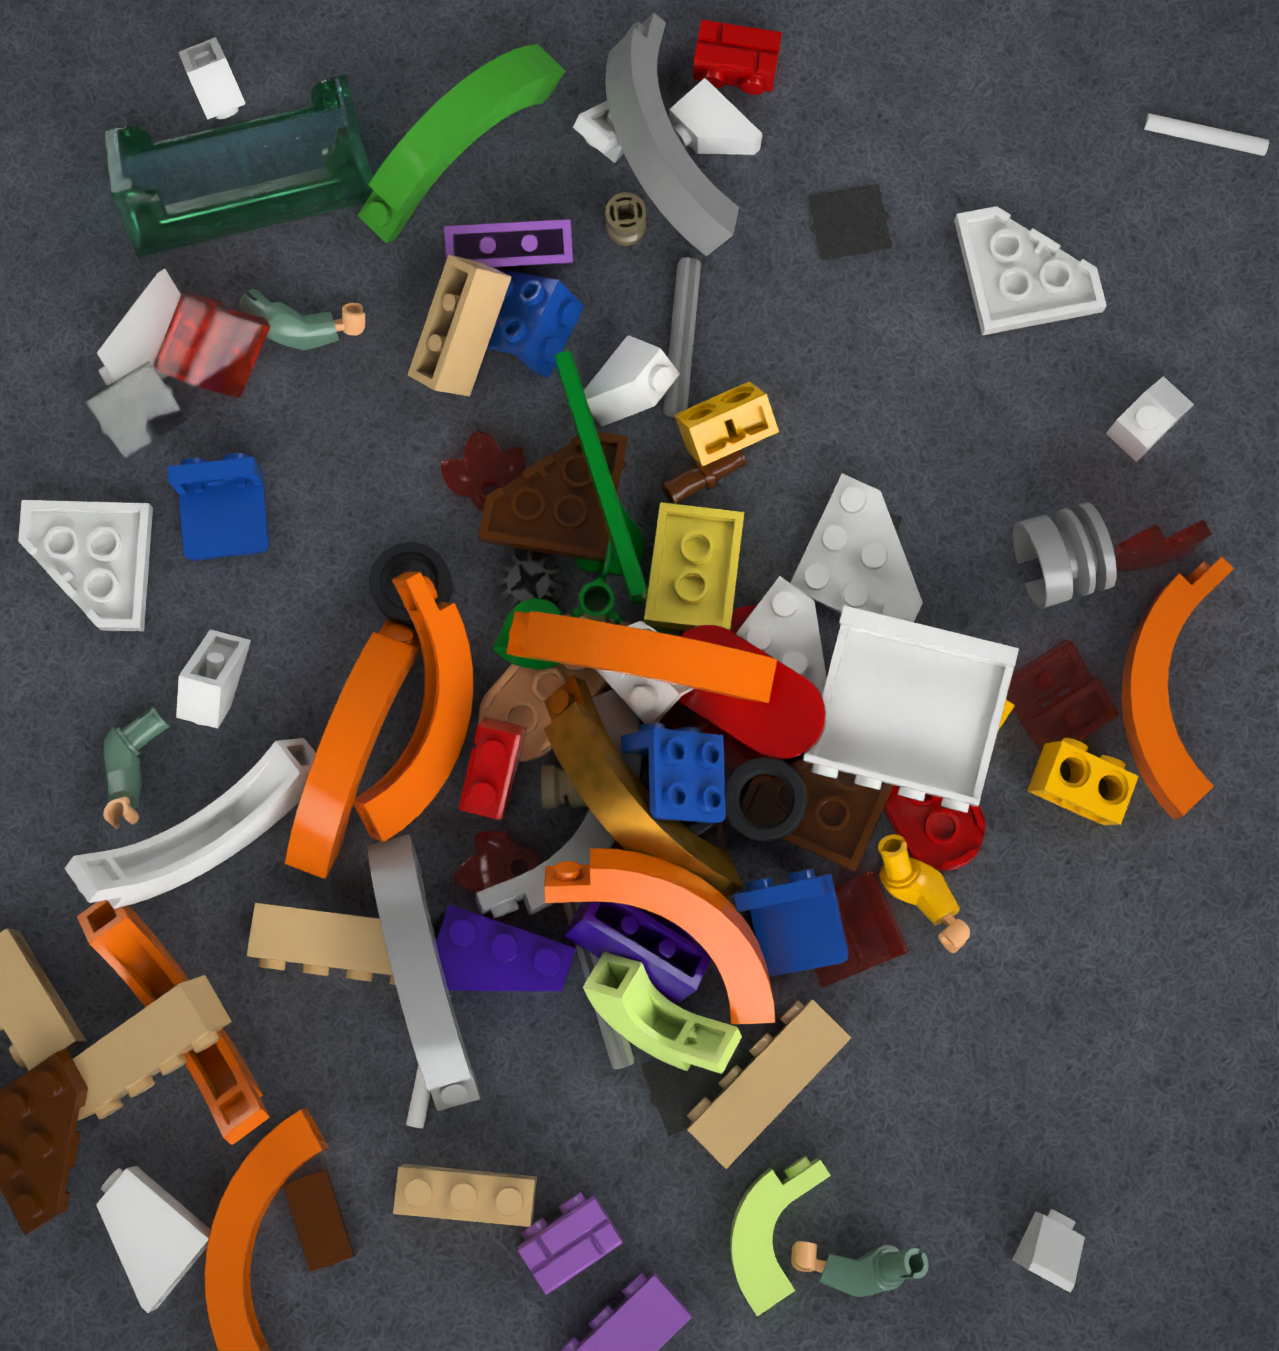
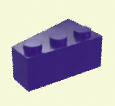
(667, 951)
(499, 957)

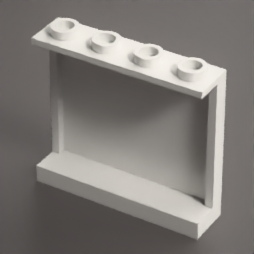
(912, 708)

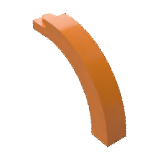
(642, 654)
(1145, 695)
(443, 717)
(346, 747)
(684, 900)
(150, 973)
(237, 1224)

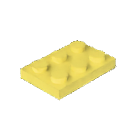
(693, 567)

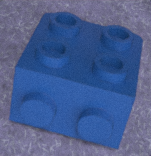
(535, 320)
(221, 506)
(683, 772)
(796, 922)

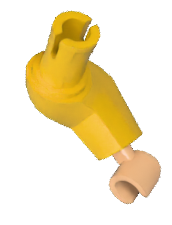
(924, 887)

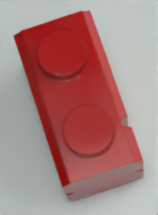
(736, 56)
(492, 768)

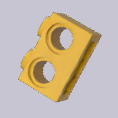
(726, 423)
(1081, 790)

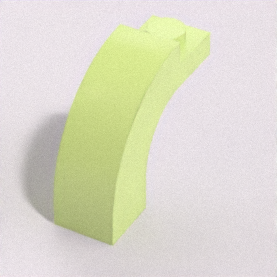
(650, 1021)
(753, 1229)

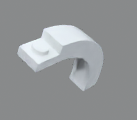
(204, 839)

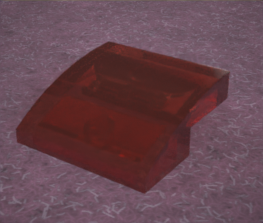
(211, 345)
(1152, 550)
(1068, 715)
(868, 929)

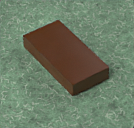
(319, 1220)

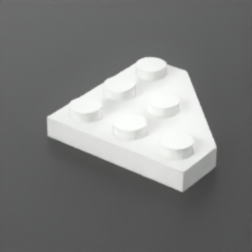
(1022, 274)
(94, 555)
(858, 557)
(788, 631)

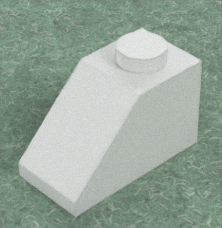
(212, 79)
(713, 123)
(629, 381)
(1149, 418)
(211, 679)
(1051, 1249)

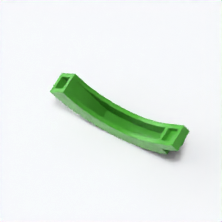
(449, 127)

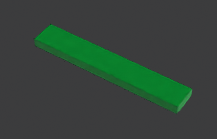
(600, 478)

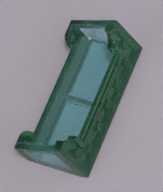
(240, 173)

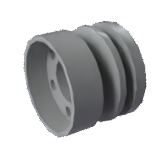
(1070, 554)

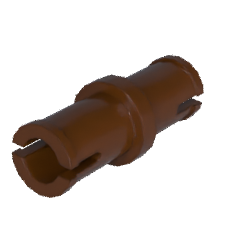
(700, 477)

